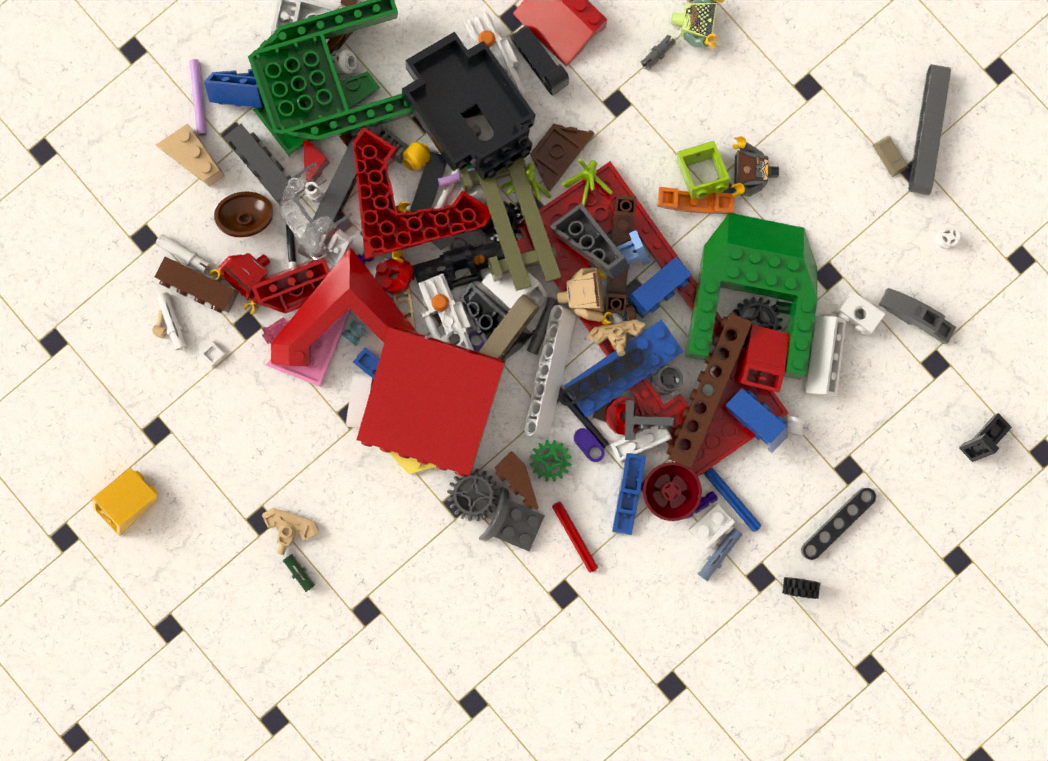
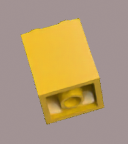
(124, 500)

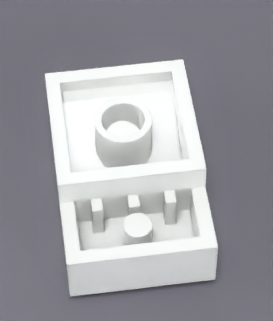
(295, 10)

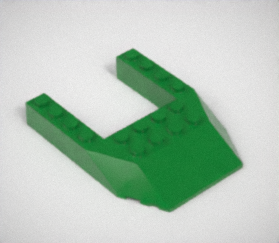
(301, 80)
(763, 261)

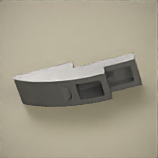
(917, 313)

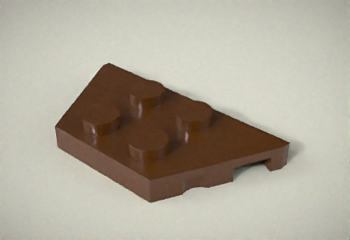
(558, 151)

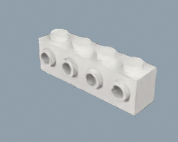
(825, 356)

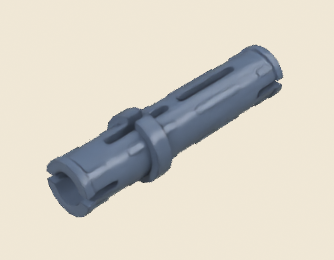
(734, 535)

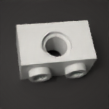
(870, 313)

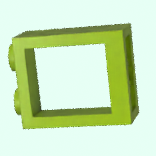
(698, 154)

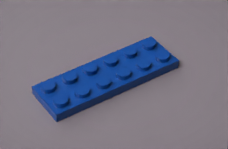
(658, 347)

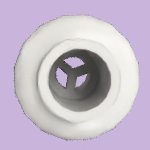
(344, 61)

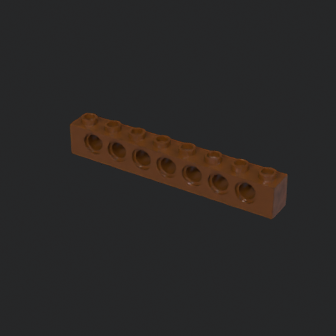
(740, 327)

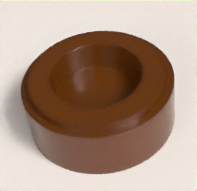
(630, 313)

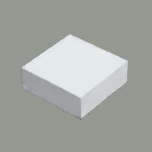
(213, 354)

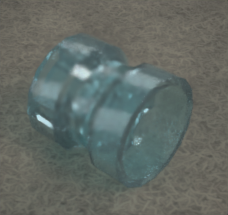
(356, 328)

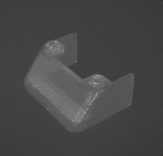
(315, 236)

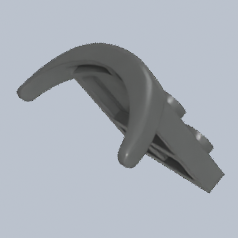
(513, 523)

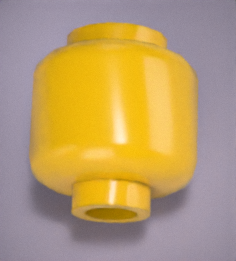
(416, 156)

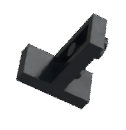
(986, 439)

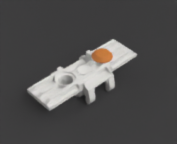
(483, 29)
(452, 314)

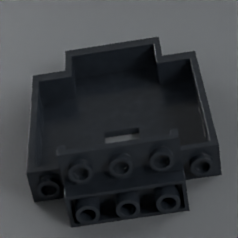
(453, 81)

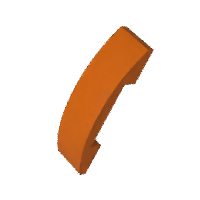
(681, 201)

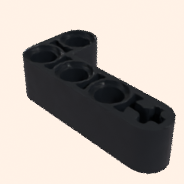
(551, 75)

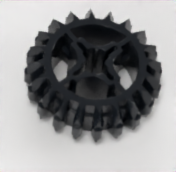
(759, 305)

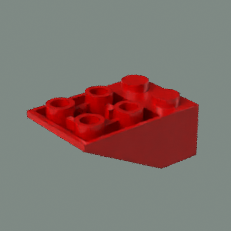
(764, 359)

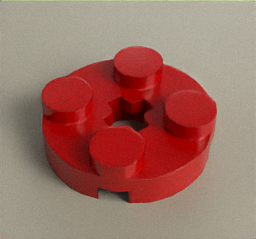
(387, 269)
(614, 412)

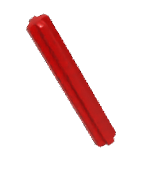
(575, 537)

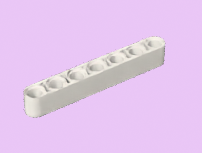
(550, 372)

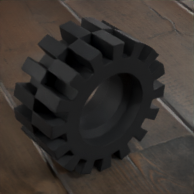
(801, 588)

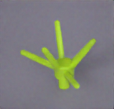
(589, 175)
(531, 178)

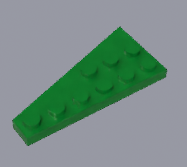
(355, 91)

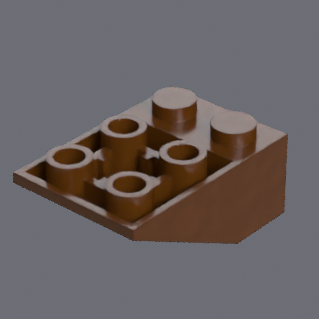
(516, 474)

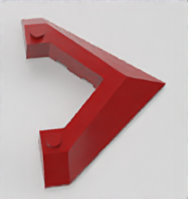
(382, 225)
(343, 288)

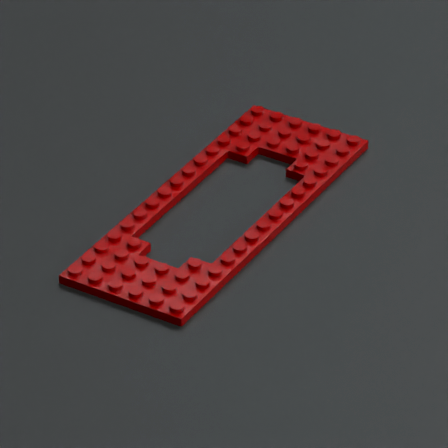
(724, 431)

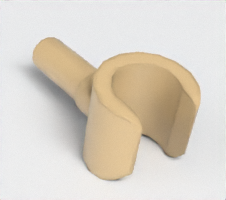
(157, 329)

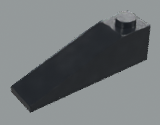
(488, 315)

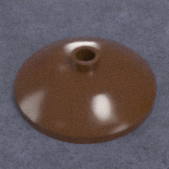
(243, 214)

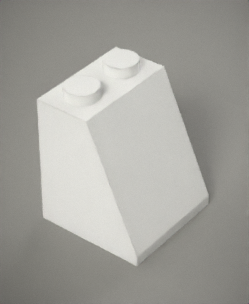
(507, 295)

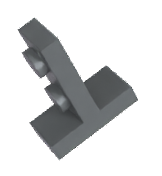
(643, 422)

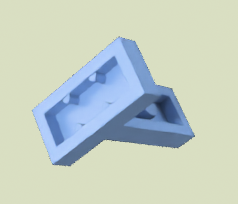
(634, 250)

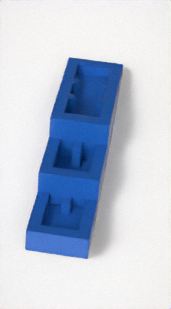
(628, 494)

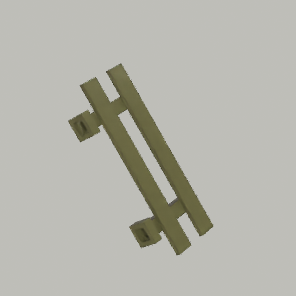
(514, 261)

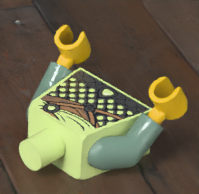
(698, 23)

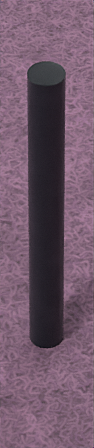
(584, 420)

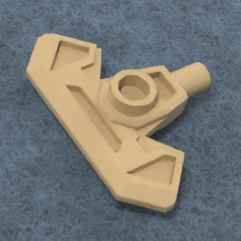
(617, 333)
(289, 526)

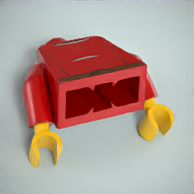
(243, 272)

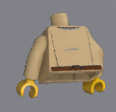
(586, 295)

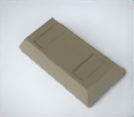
(890, 156)

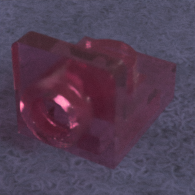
(273, 330)

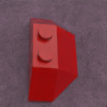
(290, 287)

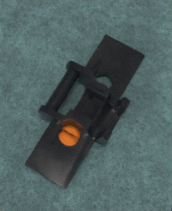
(457, 259)

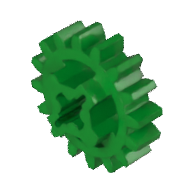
(552, 451)

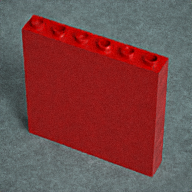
(430, 400)

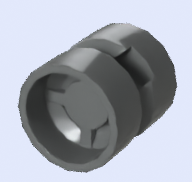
(671, 379)

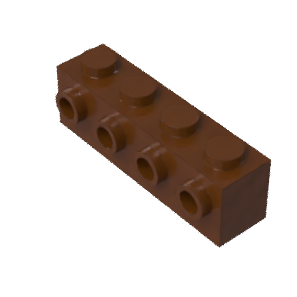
(196, 284)

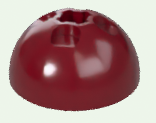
(683, 492)

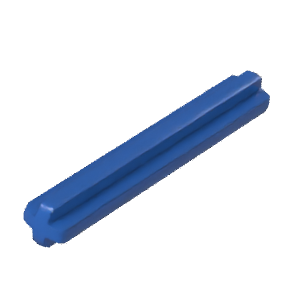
(732, 499)

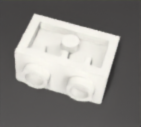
(712, 526)

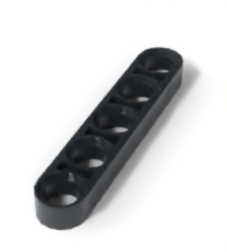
(595, 385)
(829, 527)

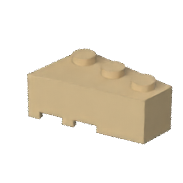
(189, 151)

